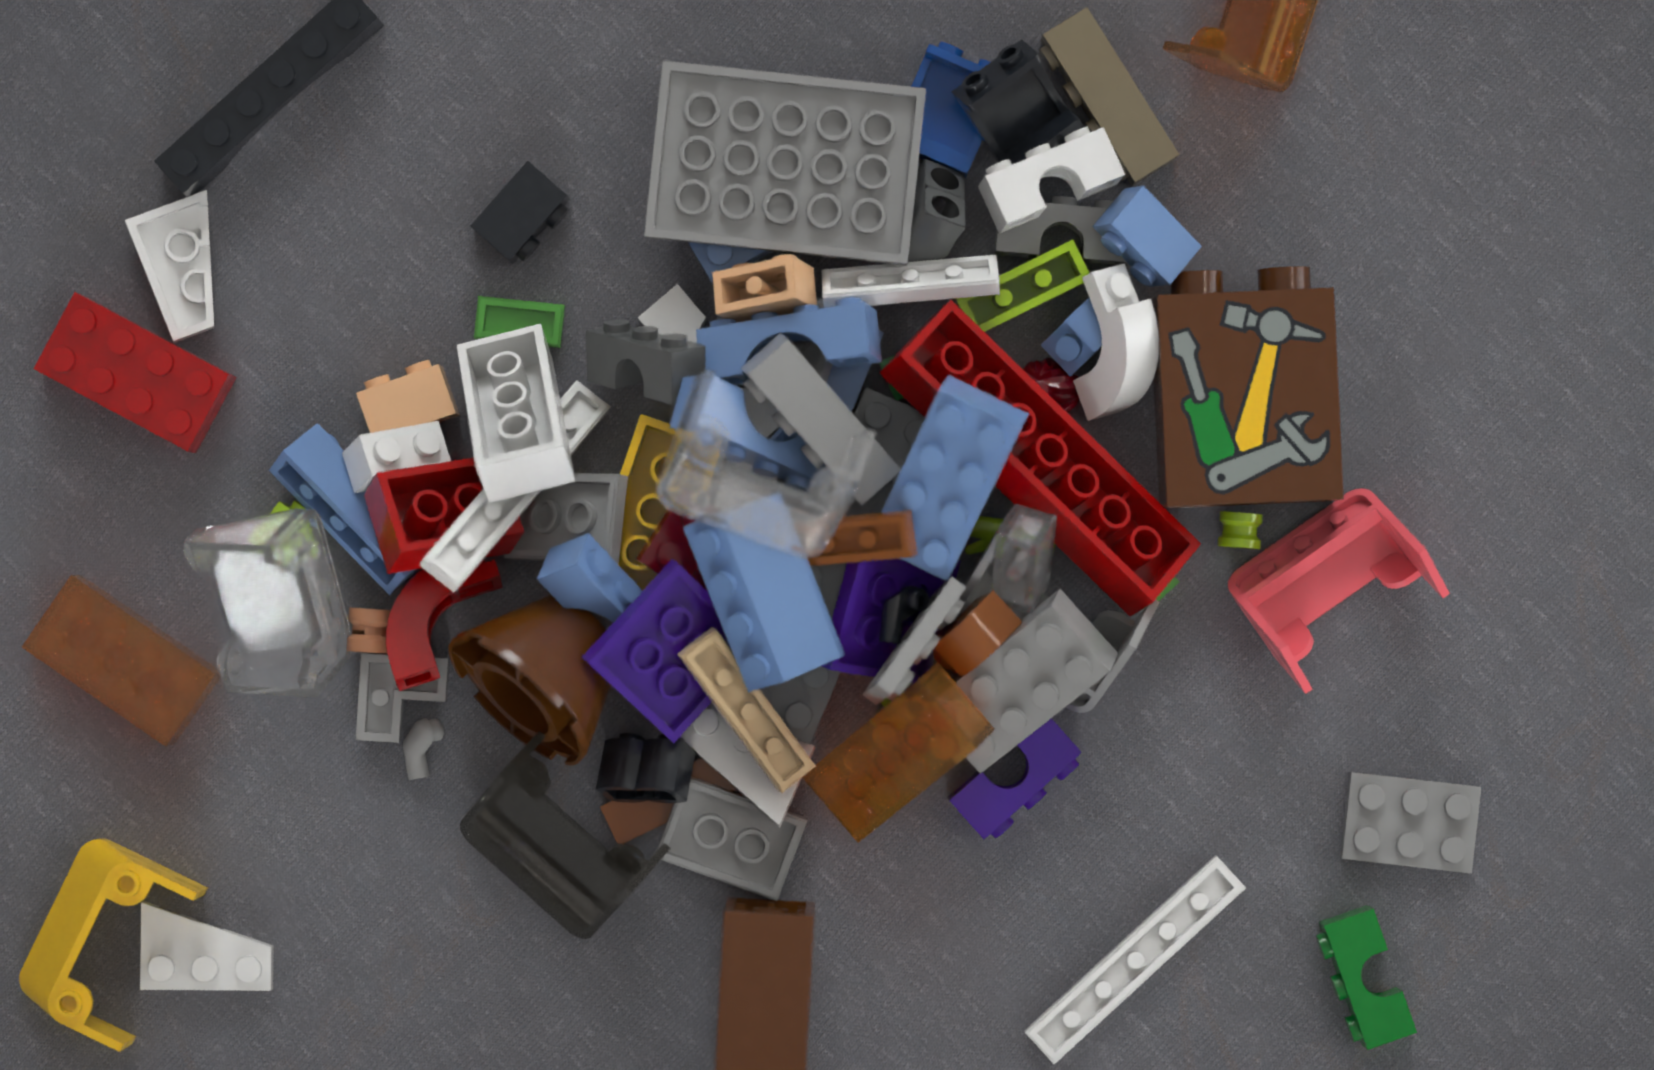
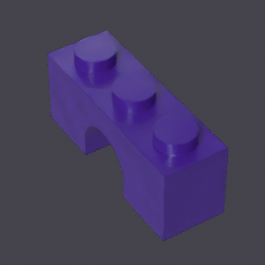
(990, 805)

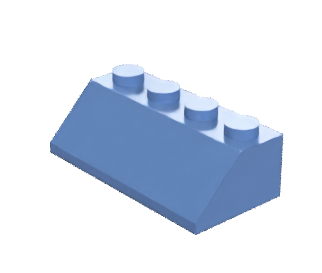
(765, 606)

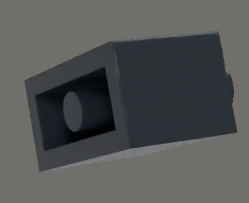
(521, 214)

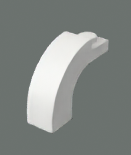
(1128, 345)

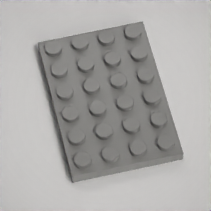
(785, 163)

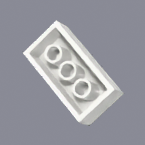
(515, 413)

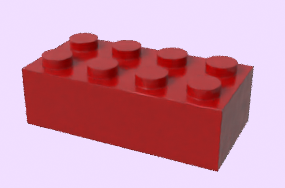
(135, 373)

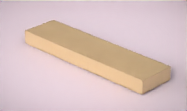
(746, 712)

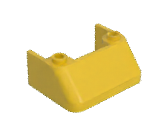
(97, 874)

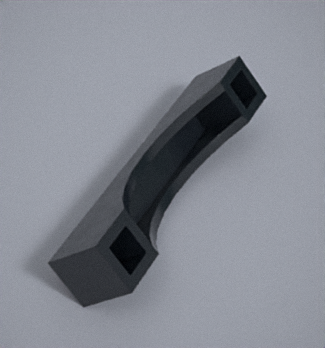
(294, 66)

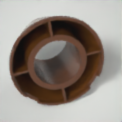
(536, 676)

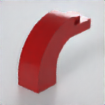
(414, 618)

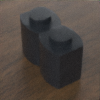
(645, 769)

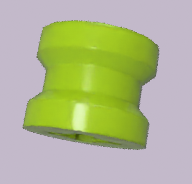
(1239, 530)

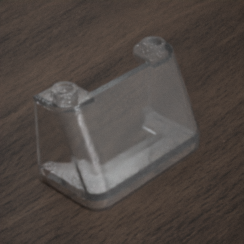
(277, 602)

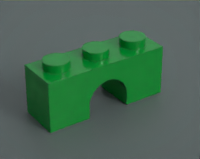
(1350, 942)

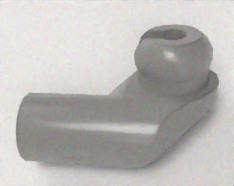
(417, 743)

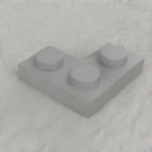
(381, 701)

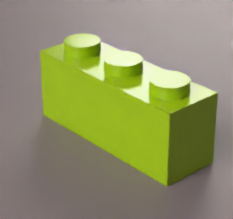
(1027, 286)

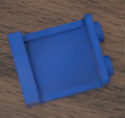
(946, 129)

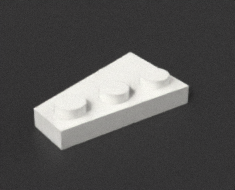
(177, 263)

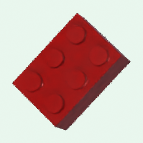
(419, 505)

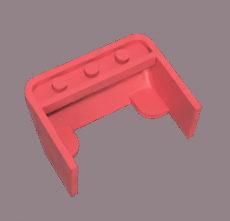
(1323, 566)

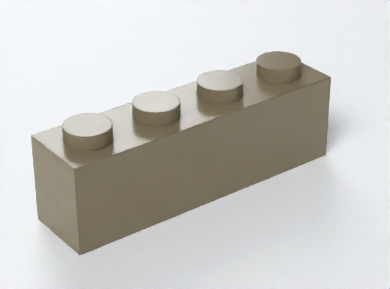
(1107, 95)

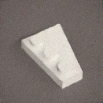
(723, 751)
(196, 956)

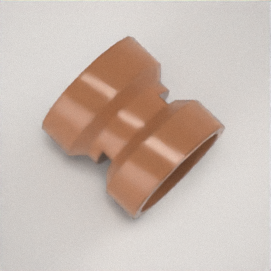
(368, 630)

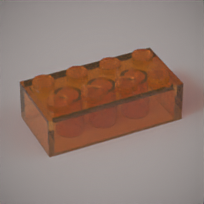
(122, 660)
(898, 752)

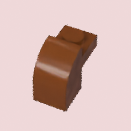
(975, 634)

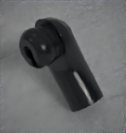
(899, 608)

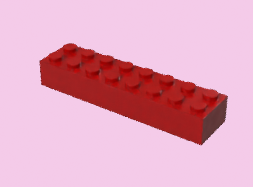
(1055, 466)

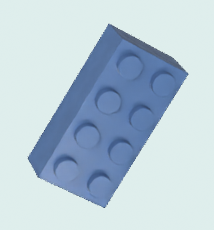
(953, 471)

